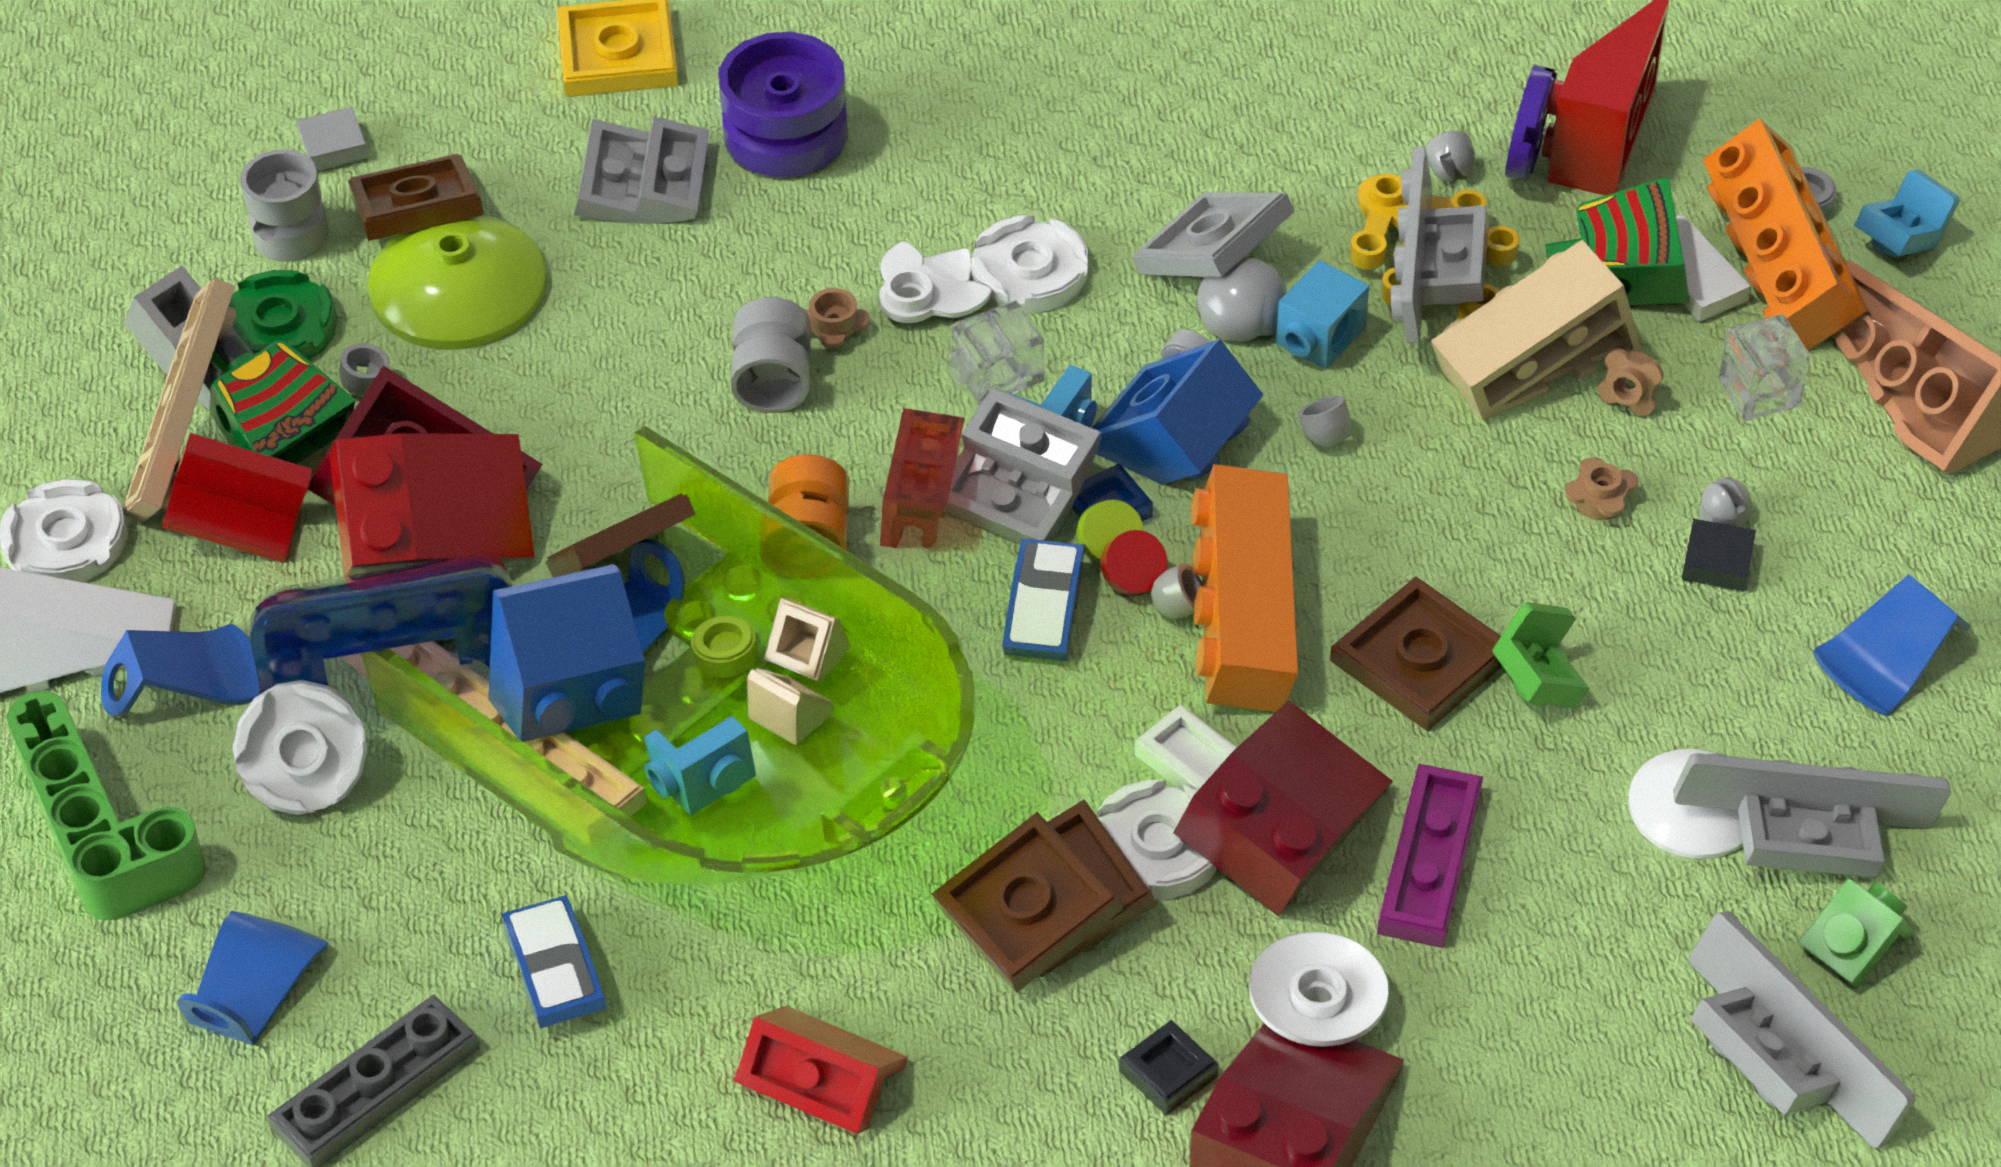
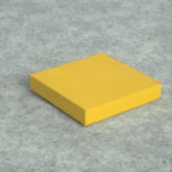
(616, 46)

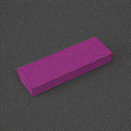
(1430, 856)

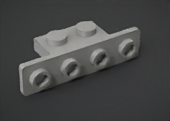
(1441, 251)
(1811, 813)
(1788, 1037)

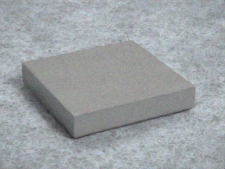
(1212, 234)

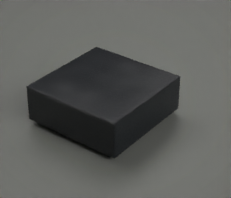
(1719, 554)
(1168, 1067)

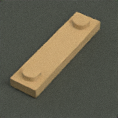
(206, 324)

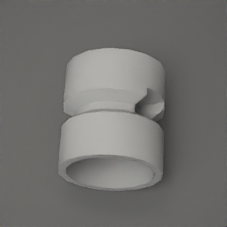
(284, 205)
(771, 355)

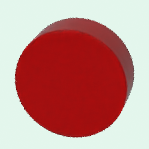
(1133, 562)

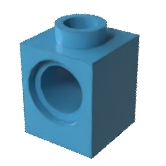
(1322, 314)

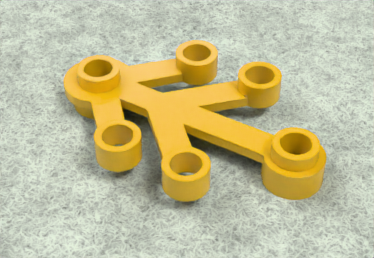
(1380, 200)

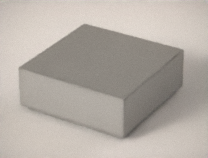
(332, 138)

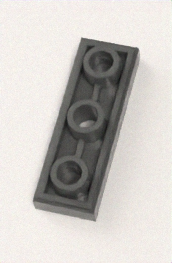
(373, 1082)

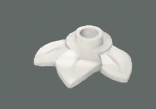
(928, 285)

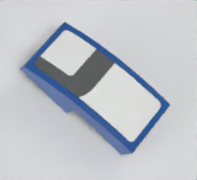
(1043, 599)
(553, 961)

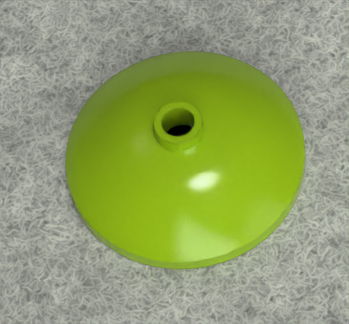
(457, 283)

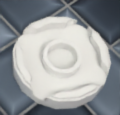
(1030, 263)
(64, 531)
(300, 747)
(1143, 824)

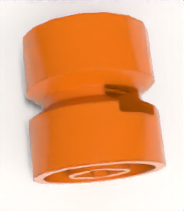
(813, 493)

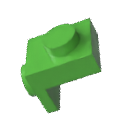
(1535, 661)
(1856, 930)

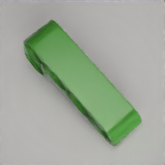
(110, 862)

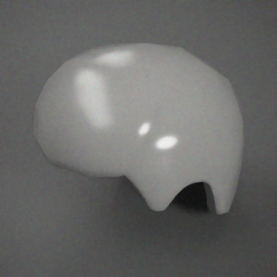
(1242, 301)

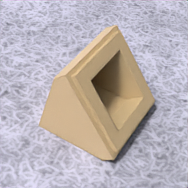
(806, 640)
(785, 705)

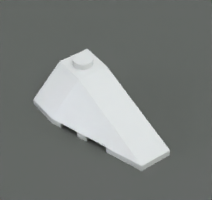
(67, 626)

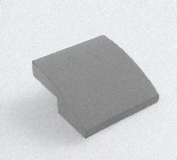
(641, 173)
(1020, 468)

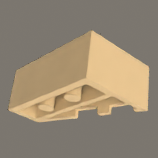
(1537, 332)

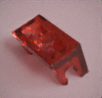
(920, 475)

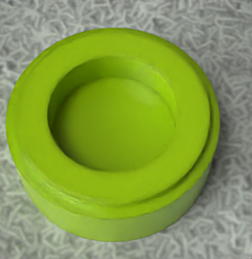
(1103, 523)
(724, 646)

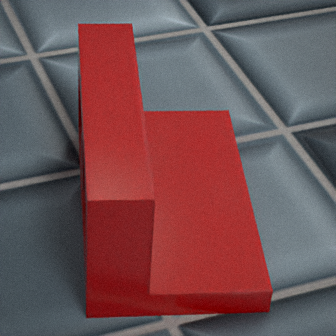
(236, 497)
(816, 1067)

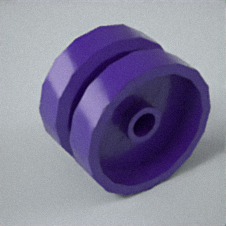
(783, 104)

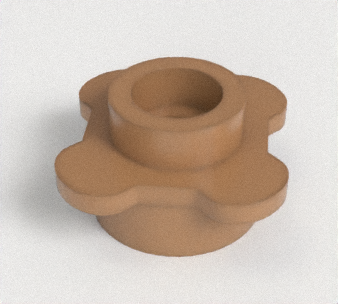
(836, 316)
(1638, 368)
(1601, 489)

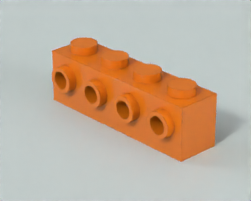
(1783, 234)
(1245, 588)

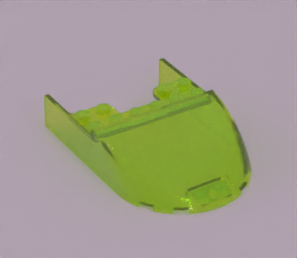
(859, 776)

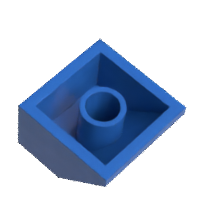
(1178, 414)
(565, 654)

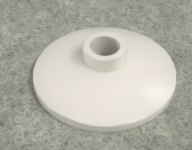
(1678, 828)
(1321, 969)

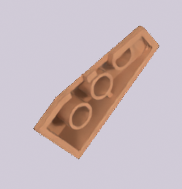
(1926, 375)

